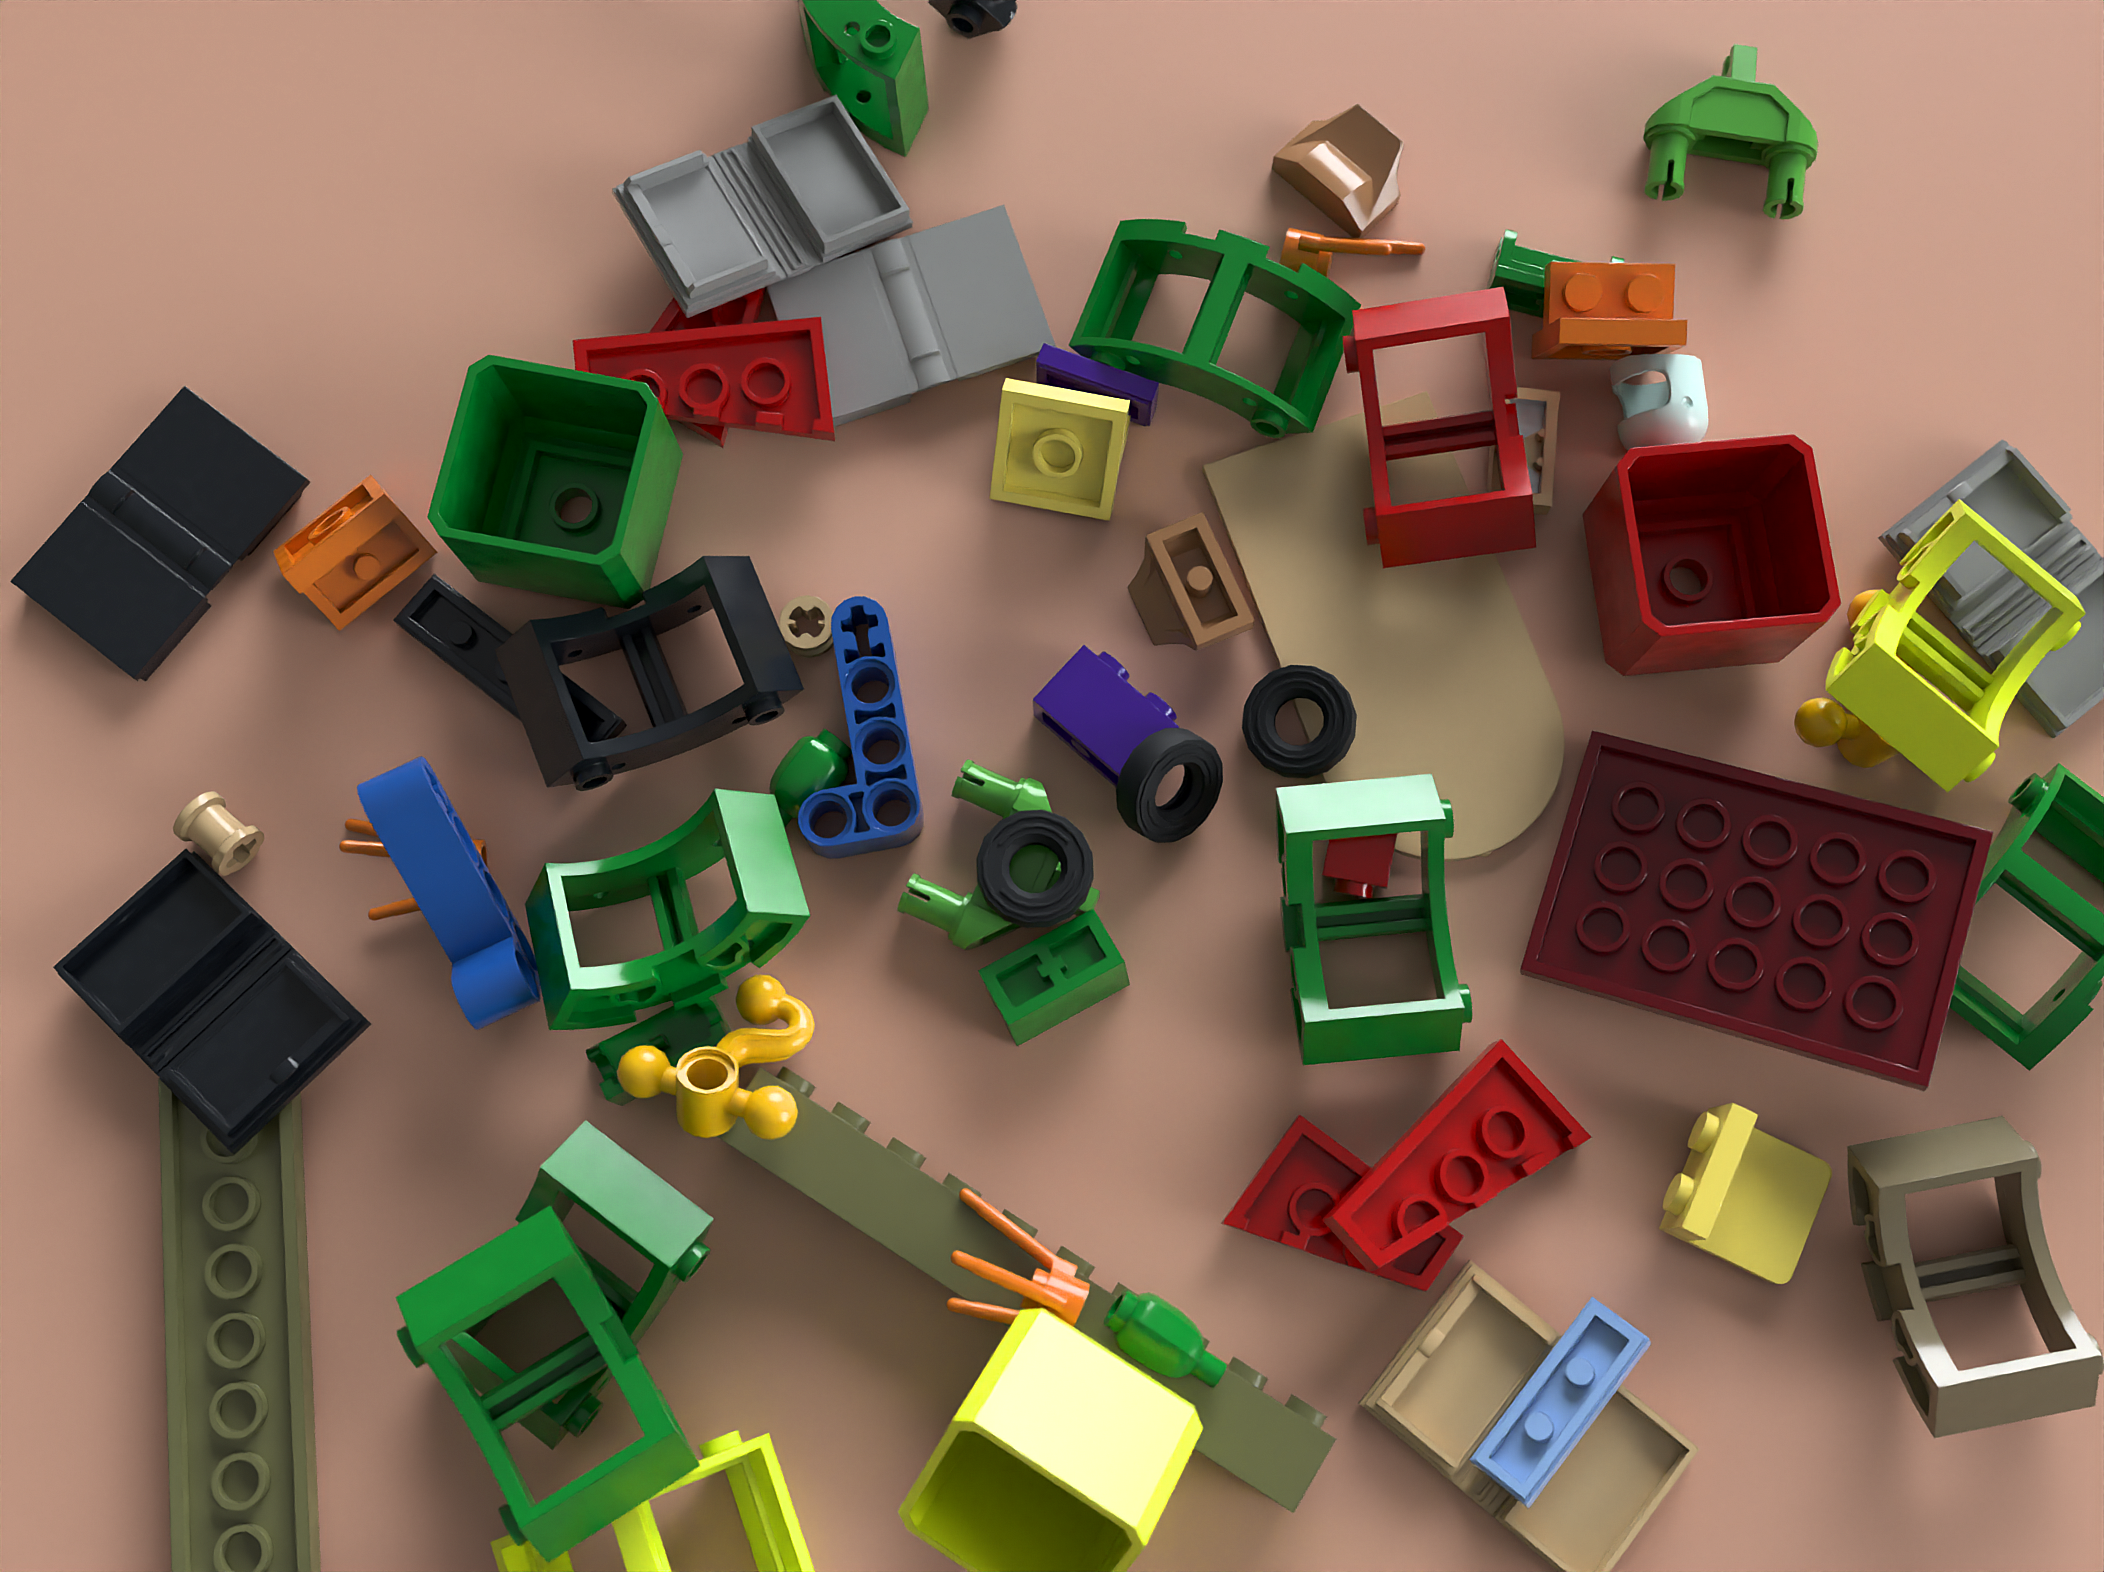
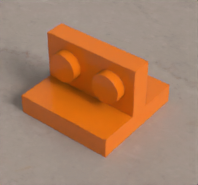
(1608, 311)
(353, 553)

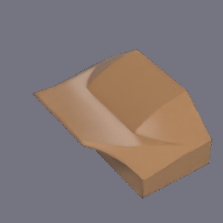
(1345, 168)
(1188, 588)

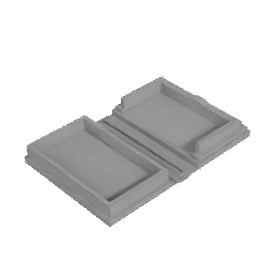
(764, 207)
(919, 312)
(1996, 607)

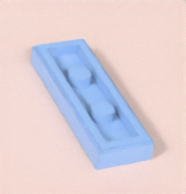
(1560, 1402)

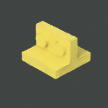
(1059, 449)

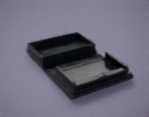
(160, 534)
(212, 999)

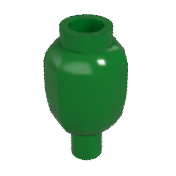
(808, 768)
(1161, 1338)

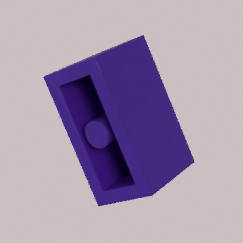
(1099, 711)

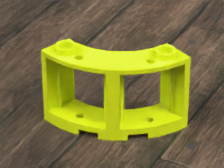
(1906, 707)
(759, 1495)

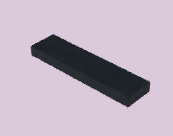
(467, 643)

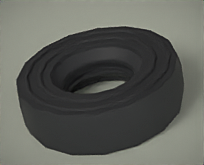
(1293, 683)
(1145, 771)
(1042, 829)

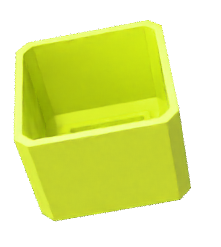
(1053, 1458)

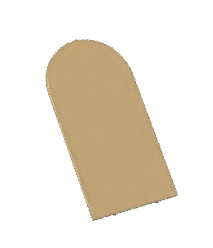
(1422, 648)

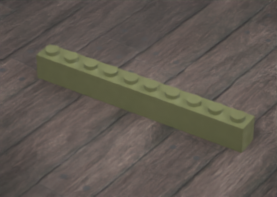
(926, 1221)

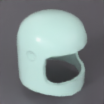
(1664, 410)

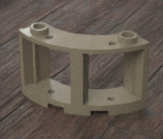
(1899, 1288)

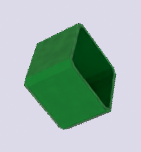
(530, 444)

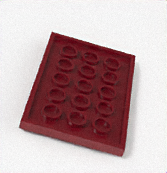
(1759, 908)

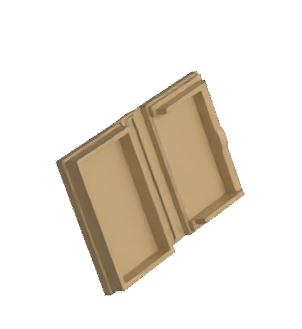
(1461, 1378)

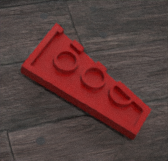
(727, 375)
(1461, 1153)

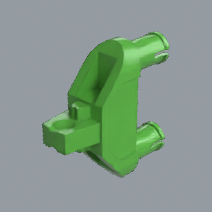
(1734, 122)
(1031, 868)

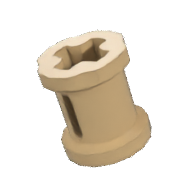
(218, 833)

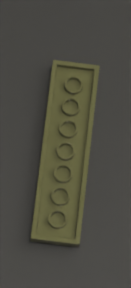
(238, 1347)

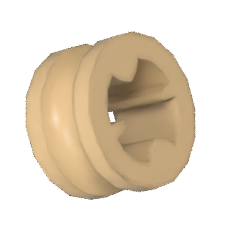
(810, 608)

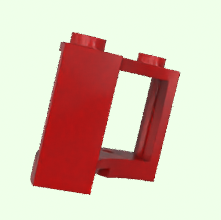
(1460, 524)

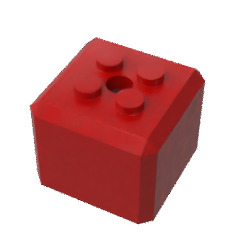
(1737, 517)

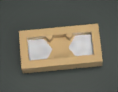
(1538, 424)

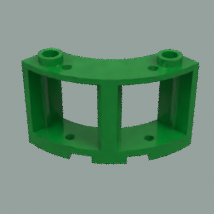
(870, 65)
(1234, 267)
(1360, 810)
(2073, 820)
(693, 964)
(640, 1211)
(484, 1284)

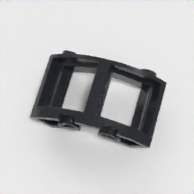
(547, 711)

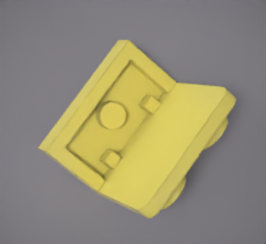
(1745, 1194)

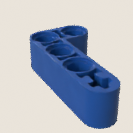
(866, 726)
(442, 868)

